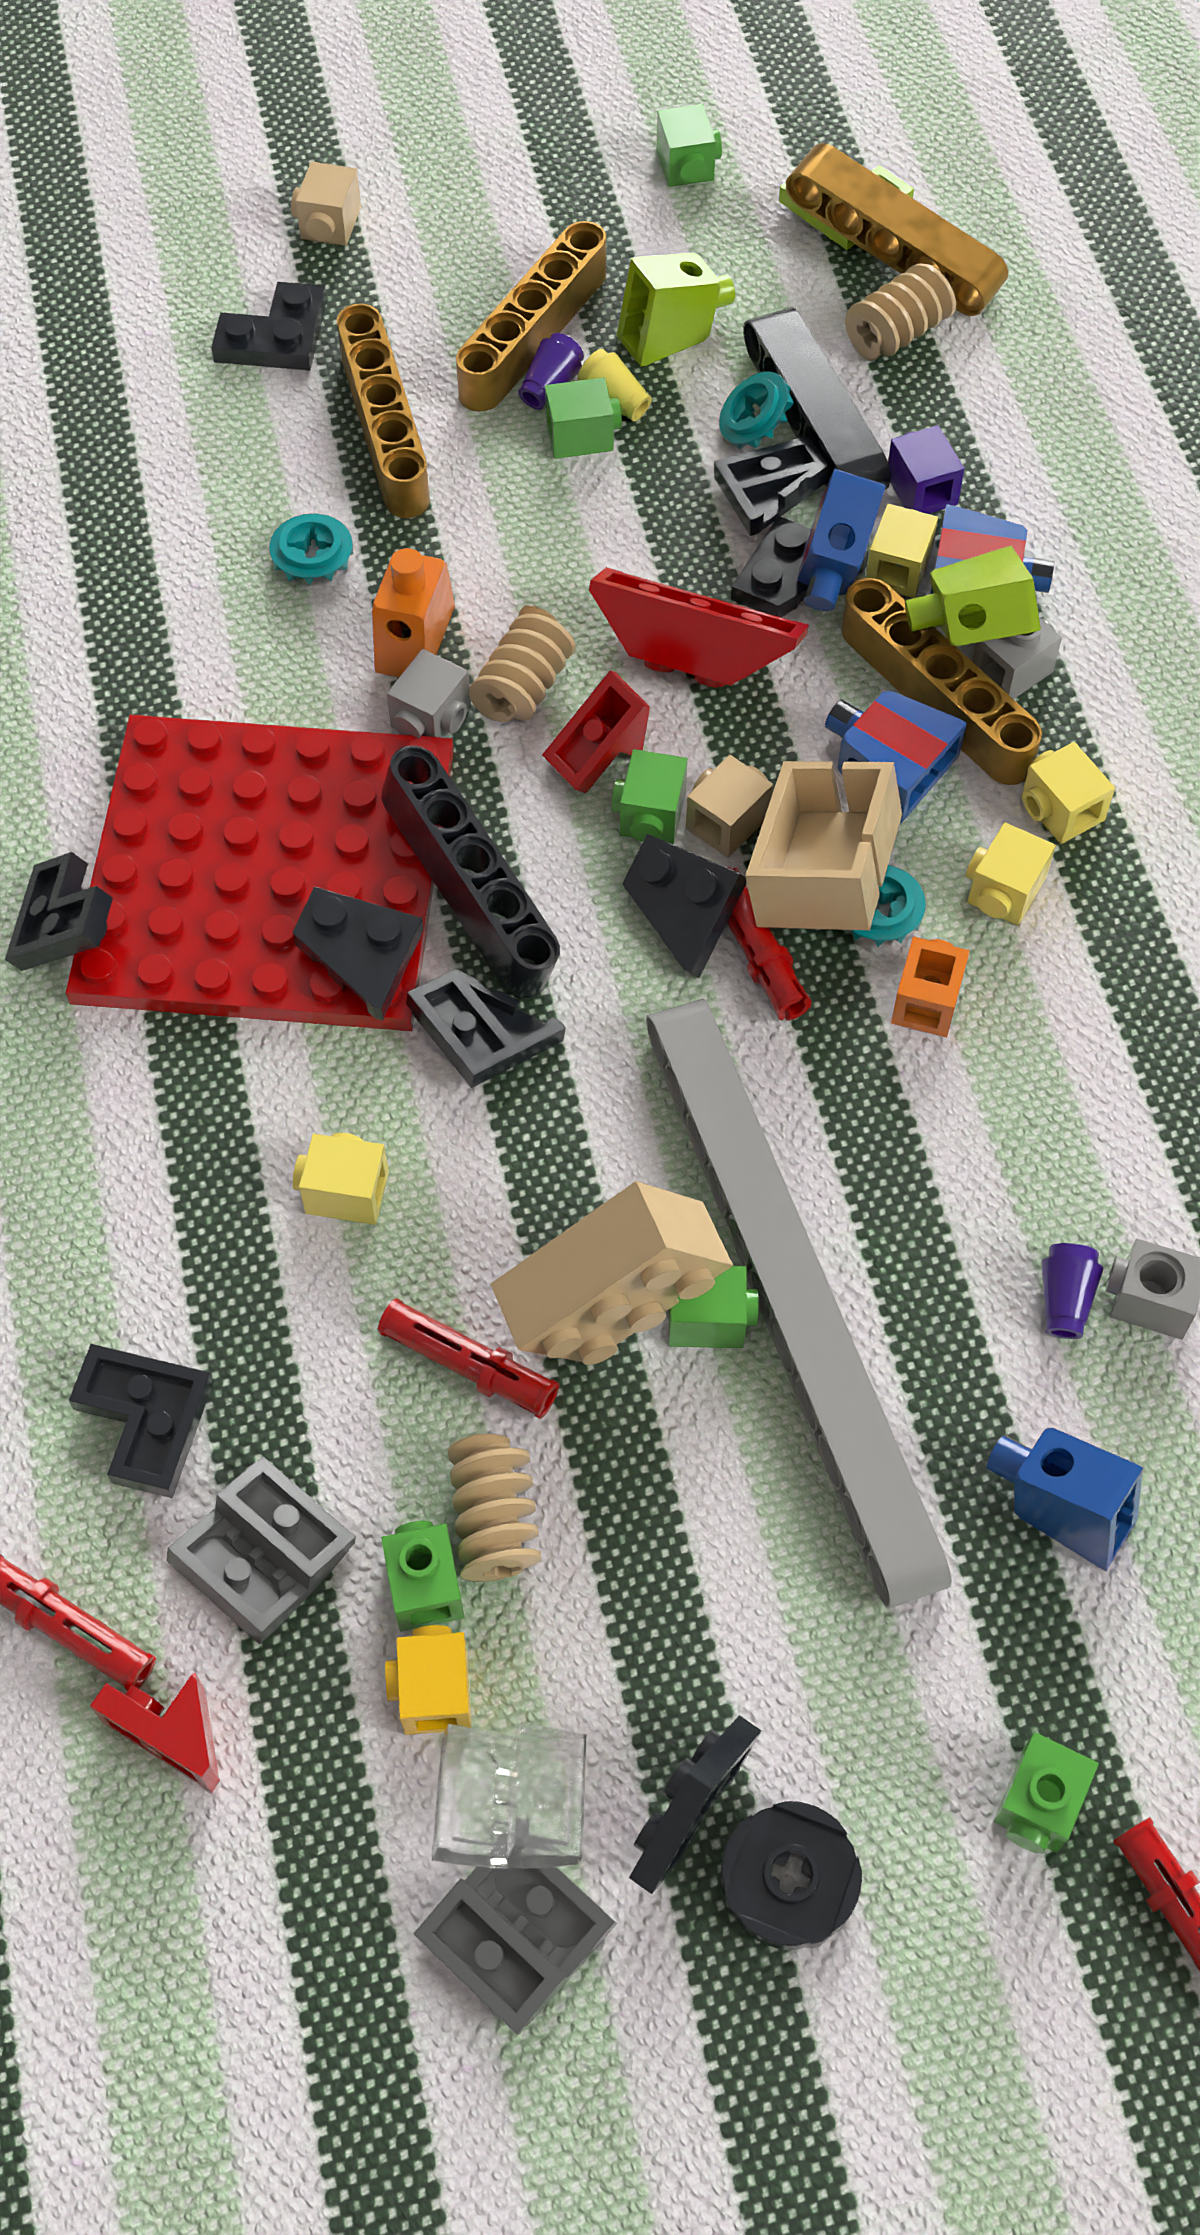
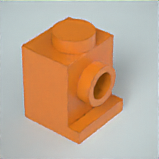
(929, 986)

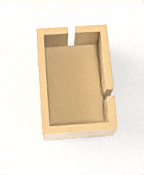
(822, 863)
(611, 1274)

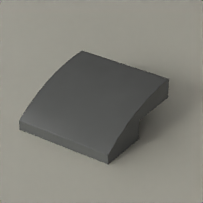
(261, 1549)
(515, 1936)

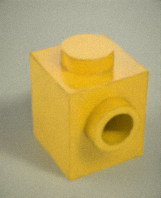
(430, 1680)

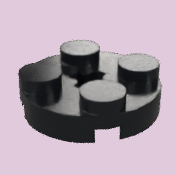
(754, 1894)

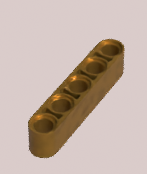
(894, 225)
(533, 310)
(383, 411)
(930, 670)

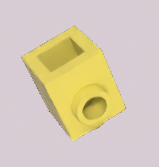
(906, 540)
(1066, 792)
(1009, 873)
(342, 1177)

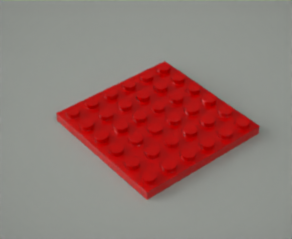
(216, 854)

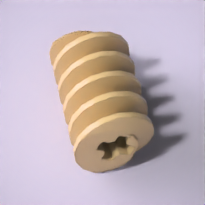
(900, 311)
(522, 667)
(490, 1508)

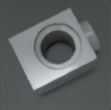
(1173, 1271)

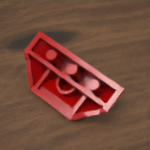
(691, 631)

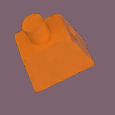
(413, 597)

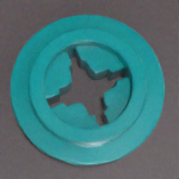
(737, 415)
(294, 536)
(905, 909)

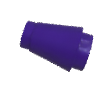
(554, 362)
(1069, 1288)

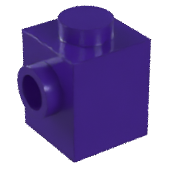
(925, 470)

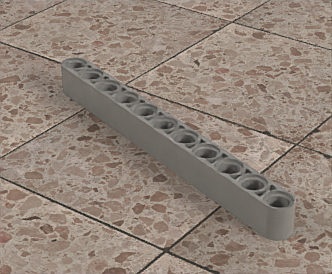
(799, 1308)

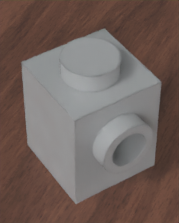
(1019, 660)
(429, 697)

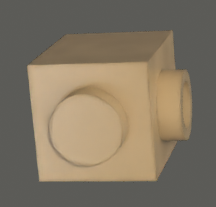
(327, 203)
(728, 804)

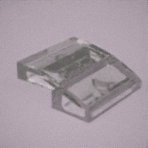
(510, 1798)

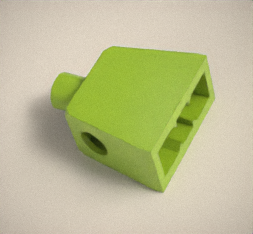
(669, 305)
(978, 599)

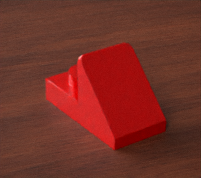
(604, 725)
(178, 1738)

